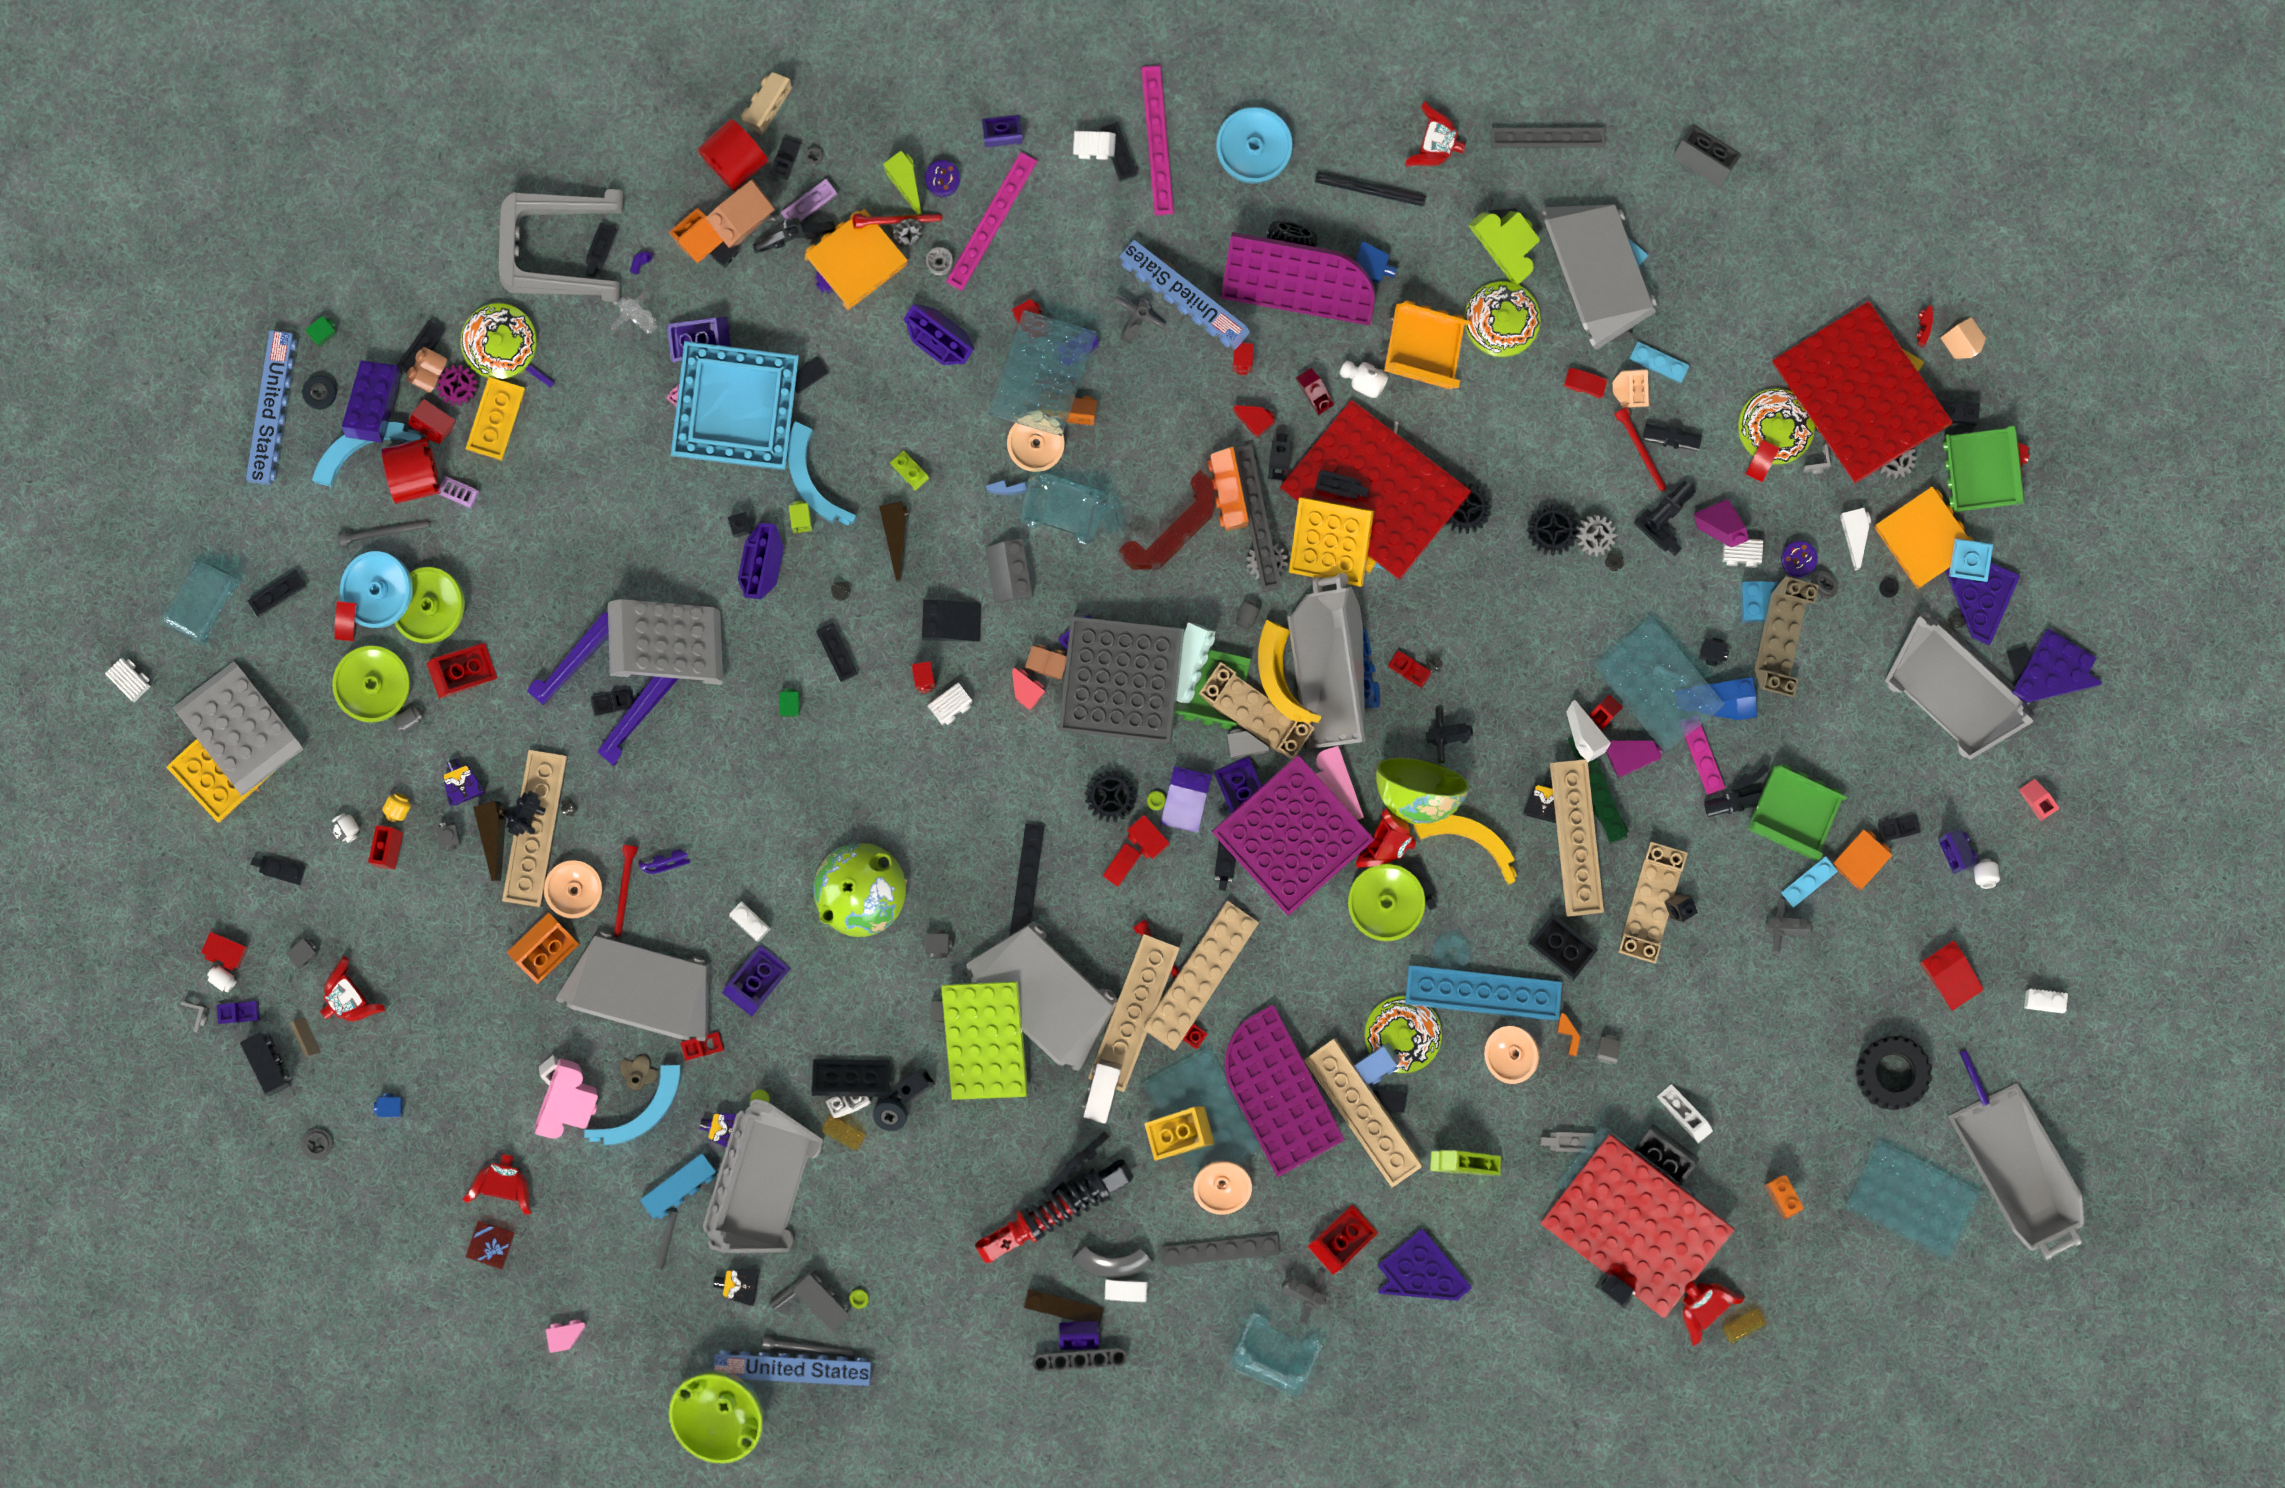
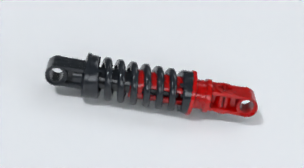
(1034, 1223)

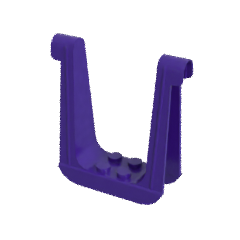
(577, 657)

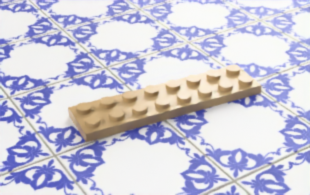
(1576, 837)
(532, 852)
(1200, 975)
(1135, 1006)
(1363, 1112)

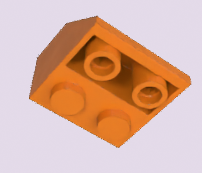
(696, 235)

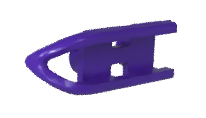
(660, 862)

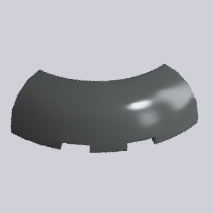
(1110, 1267)

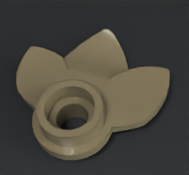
(638, 1069)

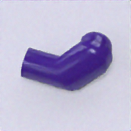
(639, 260)

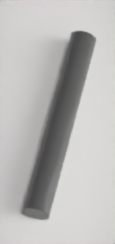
(666, 1239)

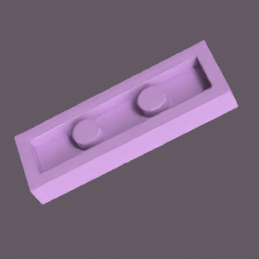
(810, 202)

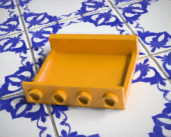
(856, 260)
(1425, 344)
(1922, 536)

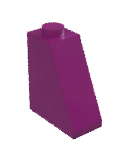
(1722, 523)
(1632, 755)

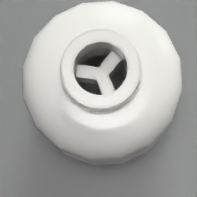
(1986, 873)

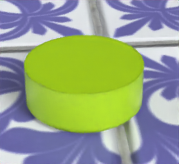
(1156, 800)
(760, 1095)
(859, 1299)

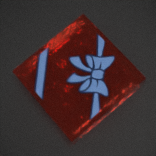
(490, 1245)

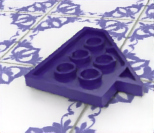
(1984, 602)
(2055, 670)
(1422, 1271)

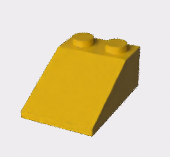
(1179, 1133)

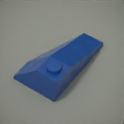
(1371, 689)
(1738, 698)

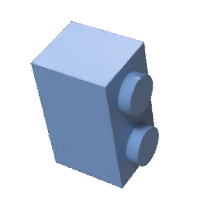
(1378, 1063)

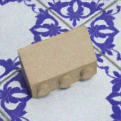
(766, 102)

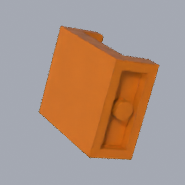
(1862, 859)
(1784, 1197)

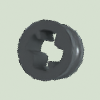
(810, 161)

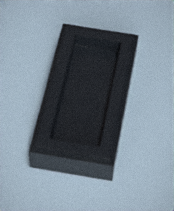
(809, 375)

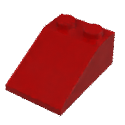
(461, 670)
(1952, 975)
(1342, 1239)

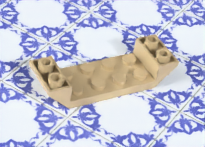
(1254, 712)
(1648, 910)

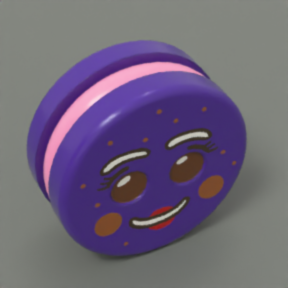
(942, 178)
(1799, 559)

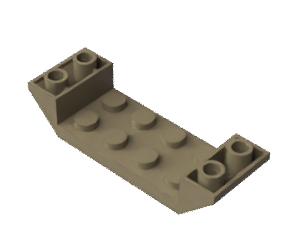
(1782, 635)

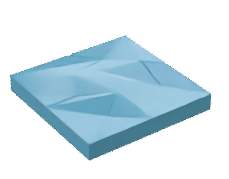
(734, 405)

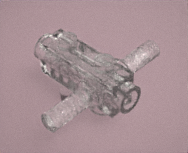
(632, 310)

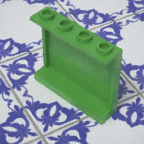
(1984, 469)
(1198, 706)
(1796, 811)

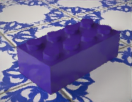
(371, 401)

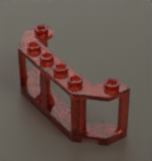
(1177, 534)

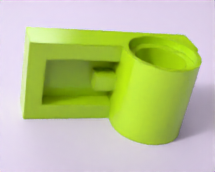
(909, 470)

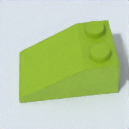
(901, 173)

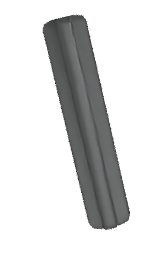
(786, 1296)

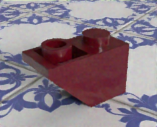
(1314, 391)

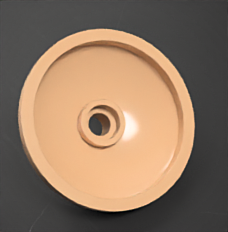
(1034, 457)
(561, 881)
(1501, 1054)
(1223, 1197)

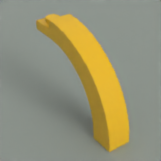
(1272, 675)
(1477, 832)

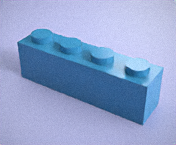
(678, 1186)

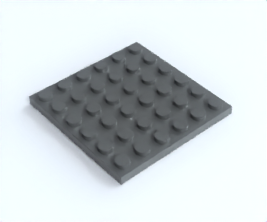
(1121, 679)

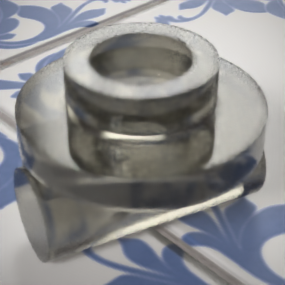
(840, 591)
(1434, 663)

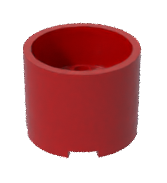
(732, 154)
(410, 470)

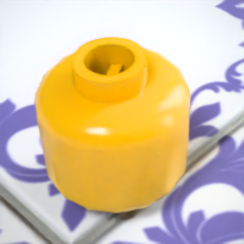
(396, 807)

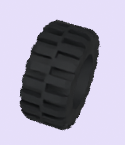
(1920, 1073)

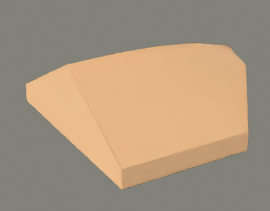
(1964, 340)
(1632, 388)

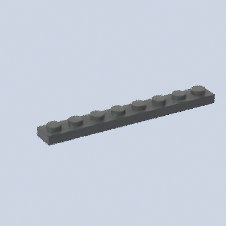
(1257, 519)

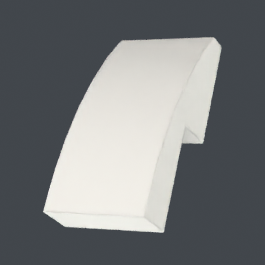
(845, 1105)
(1126, 1290)

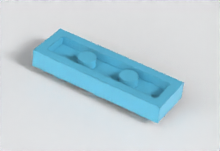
(1659, 362)
(1809, 881)

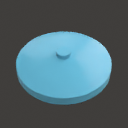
(1254, 145)
(379, 587)

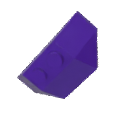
(938, 335)
(760, 561)

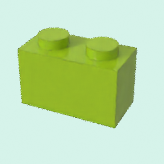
(800, 517)

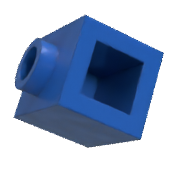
(388, 1106)

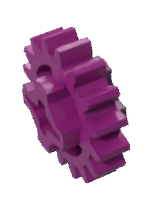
(458, 377)

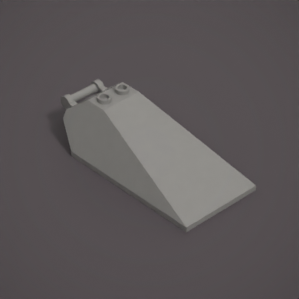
(1329, 662)
(2022, 1170)

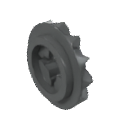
(901, 230)
(1827, 580)
(308, 1148)

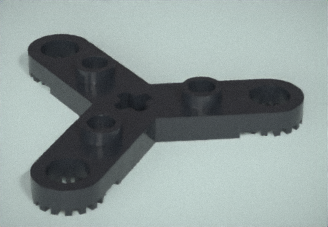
(793, 230)
(1076, 1163)

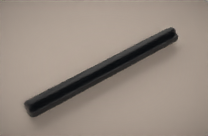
(1370, 189)

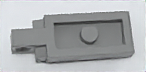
(1566, 1141)

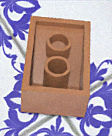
(741, 214)

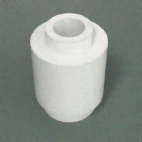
(221, 979)

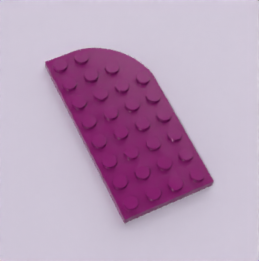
(1297, 279)
(1278, 1093)

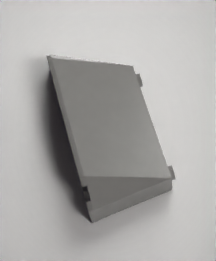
(1599, 269)
(1957, 687)
(640, 988)
(1056, 1001)
(759, 1181)

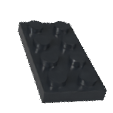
(851, 1077)

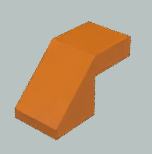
(1566, 1028)

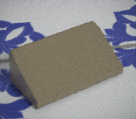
(305, 1037)

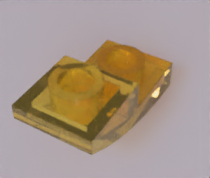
(843, 1132)
(1744, 1325)

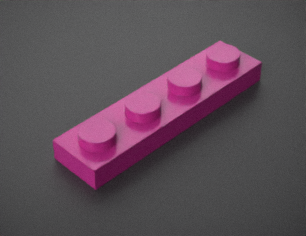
(1704, 761)

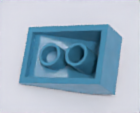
(1755, 600)

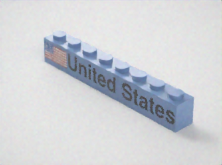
(1184, 294)
(270, 408)
(795, 1369)

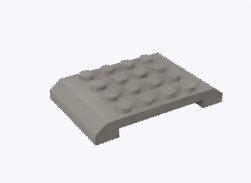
(665, 640)
(238, 728)

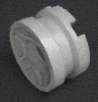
(938, 253)

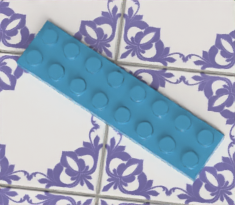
(1483, 993)

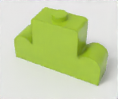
(1507, 242)
(1465, 1163)

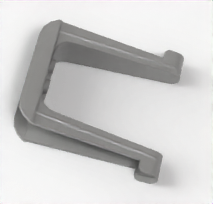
(522, 204)

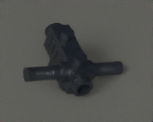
(1442, 734)
(521, 817)

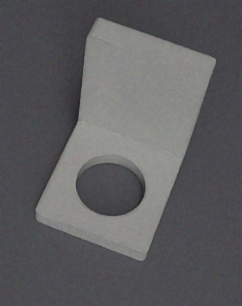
(1818, 468)
(201, 1017)

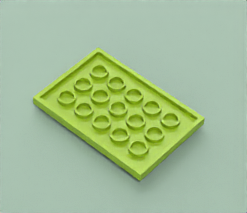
(984, 1040)

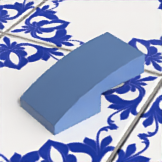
(1001, 489)

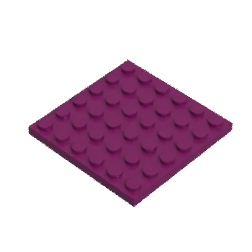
(1292, 835)

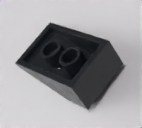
(951, 621)

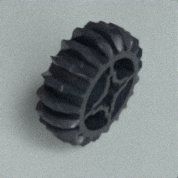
(1291, 233)
(1474, 507)
(1543, 530)
(1099, 808)

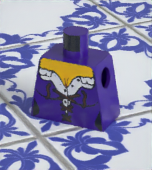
(461, 783)
(719, 1128)

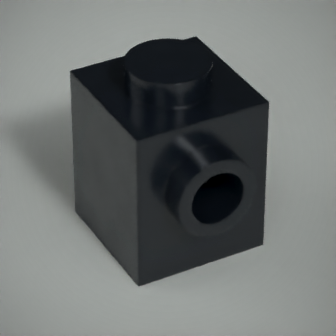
(1713, 651)

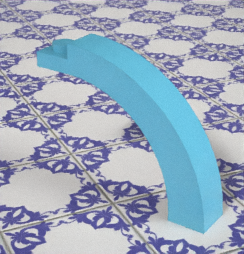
(344, 447)
(797, 460)
(663, 1099)

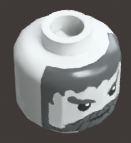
(345, 828)

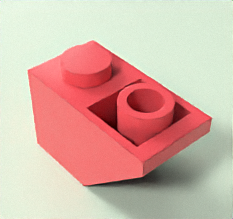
(1026, 691)
(2039, 799)

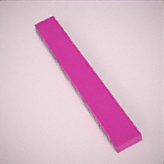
(1157, 140)
(991, 221)

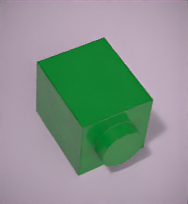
(321, 331)
(789, 703)

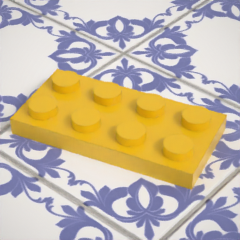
(495, 418)

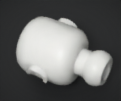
(1365, 378)

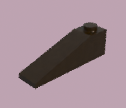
(894, 524)
(491, 829)
(1062, 1307)

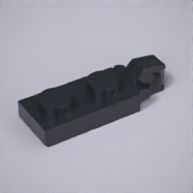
(600, 248)
(1340, 485)
(1663, 538)
(1224, 866)
(280, 869)
(1417, 869)

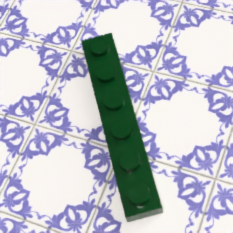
(1602, 800)

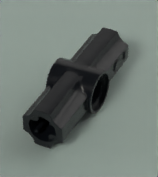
(1672, 437)
(1670, 505)
(1732, 802)

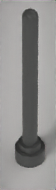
(347, 538)
(769, 1343)

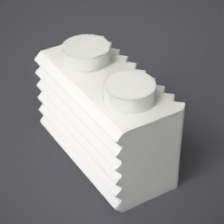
(1094, 144)
(1747, 553)
(128, 680)
(950, 704)
(749, 922)
(2046, 1000)

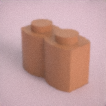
(426, 369)
(1047, 662)

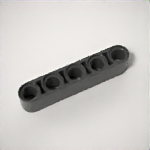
(1070, 1356)

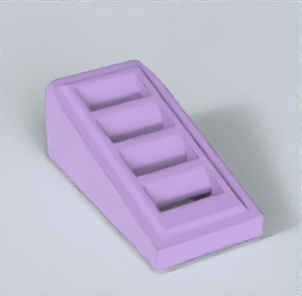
(472, 498)

